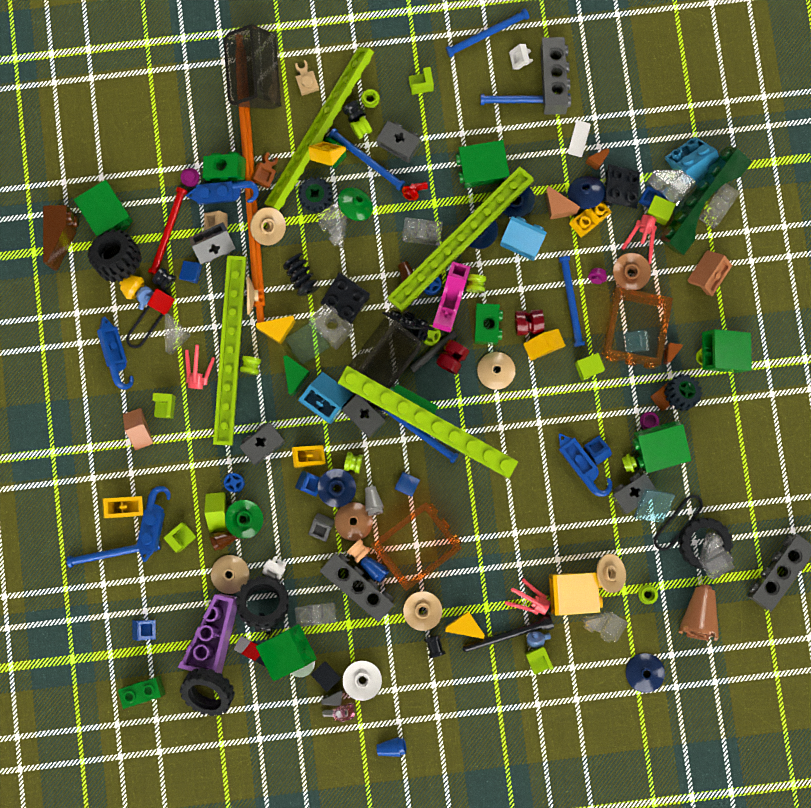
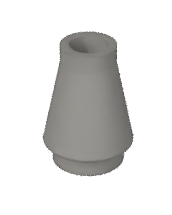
(373, 503)

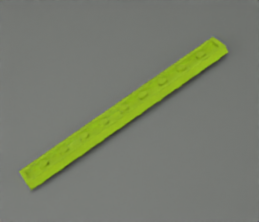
(319, 127)
(460, 239)
(230, 351)
(427, 422)

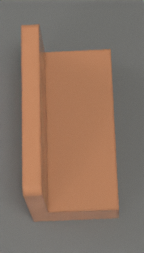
(710, 272)

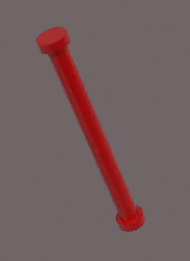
(167, 231)

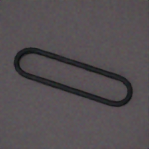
(137, 322)
(669, 520)

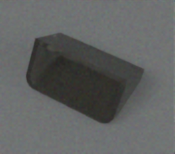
(252, 68)
(386, 353)

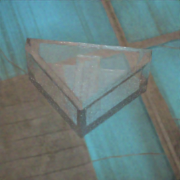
(174, 334)

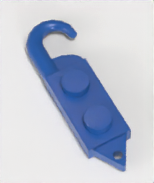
(222, 192)
(113, 352)
(582, 464)
(151, 524)

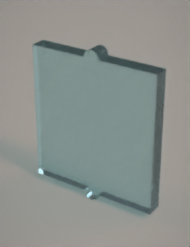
(307, 344)
(654, 505)

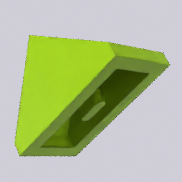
(215, 511)

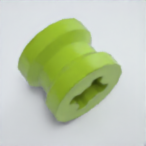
(361, 127)
(476, 283)
(434, 339)
(250, 365)
(353, 462)

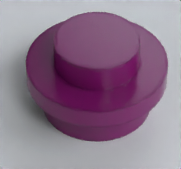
(190, 177)
(597, 275)
(649, 420)

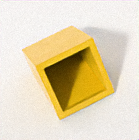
(574, 593)

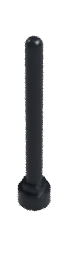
(543, 623)

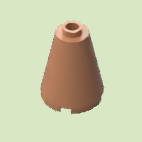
(701, 615)

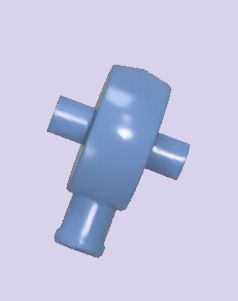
(143, 296)
(537, 639)

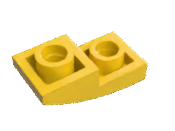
(589, 219)

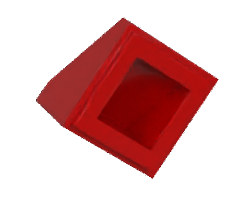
(161, 302)

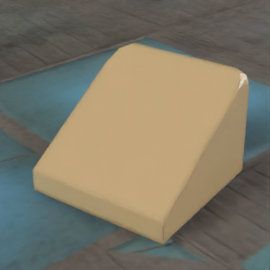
(214, 218)

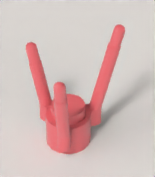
(646, 226)
(195, 379)
(539, 604)

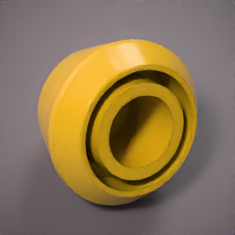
(131, 285)

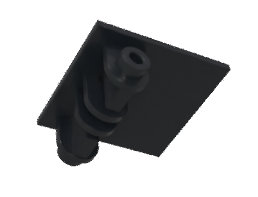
(621, 186)
(345, 297)
(416, 326)

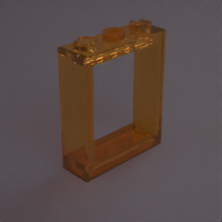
(643, 298)
(441, 524)

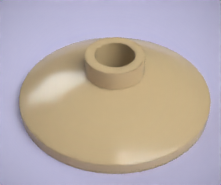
(275, 226)
(252, 295)
(489, 377)
(237, 567)
(611, 573)
(422, 621)

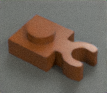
(263, 172)

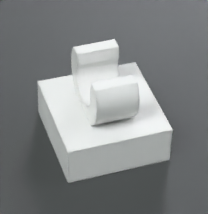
(519, 56)
(273, 569)

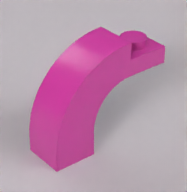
(451, 296)

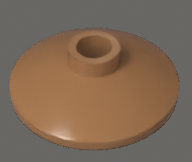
(638, 265)
(349, 531)

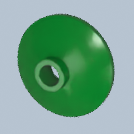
(355, 204)
(253, 518)

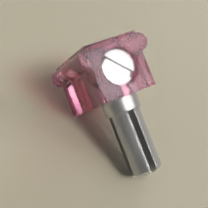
(341, 713)

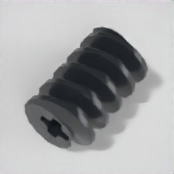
(299, 275)

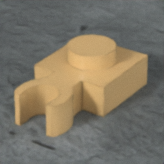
(306, 80)

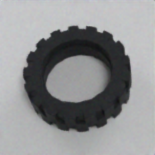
(690, 528)
(262, 584)
(212, 680)

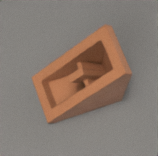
(559, 205)
(137, 429)

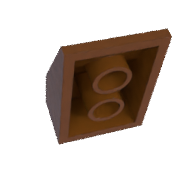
(58, 233)

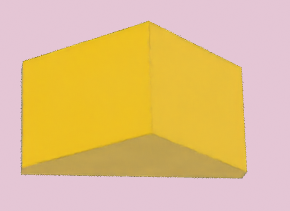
(277, 328)
(544, 344)
(308, 456)
(122, 507)
(465, 626)

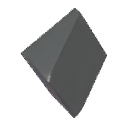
(321, 527)
(333, 699)

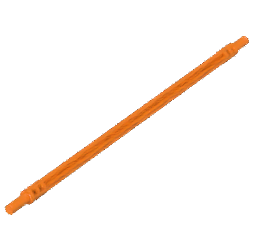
(252, 208)

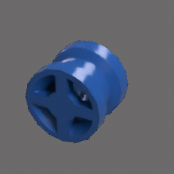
(429, 291)
(230, 483)

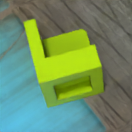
(421, 82)
(661, 209)
(589, 366)
(164, 405)
(180, 537)
(538, 660)

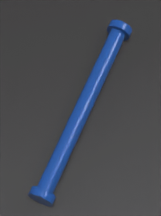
(488, 32)
(511, 99)
(365, 158)
(571, 301)
(427, 438)
(71, 561)

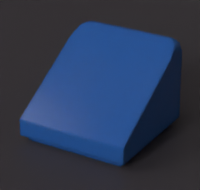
(648, 196)
(190, 271)
(598, 450)
(308, 483)
(407, 484)
(143, 630)

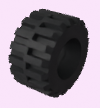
(108, 246)

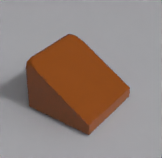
(597, 159)
(670, 352)
(659, 398)

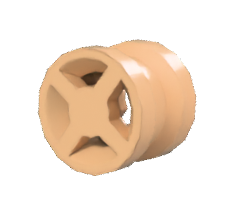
(358, 550)

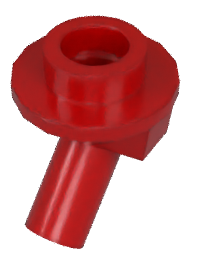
(410, 192)

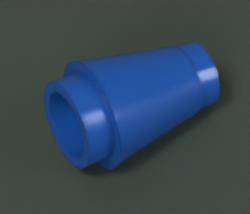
(375, 569)
(394, 747)

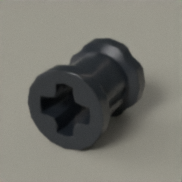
(434, 646)

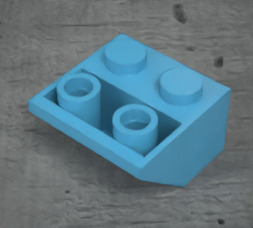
(693, 158)
(523, 238)
(325, 398)

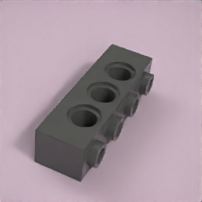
(555, 48)
(770, 599)
(376, 610)

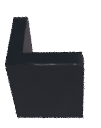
(326, 676)

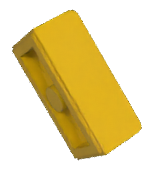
(326, 152)

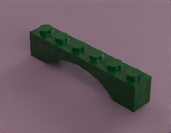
(682, 230)

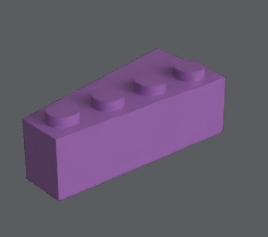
(212, 636)

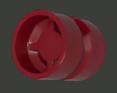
(529, 322)
(450, 363)

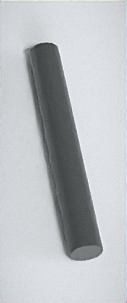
(432, 352)

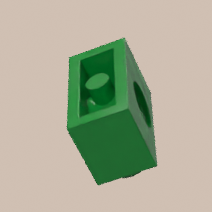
(234, 170)
(482, 334)
(141, 692)

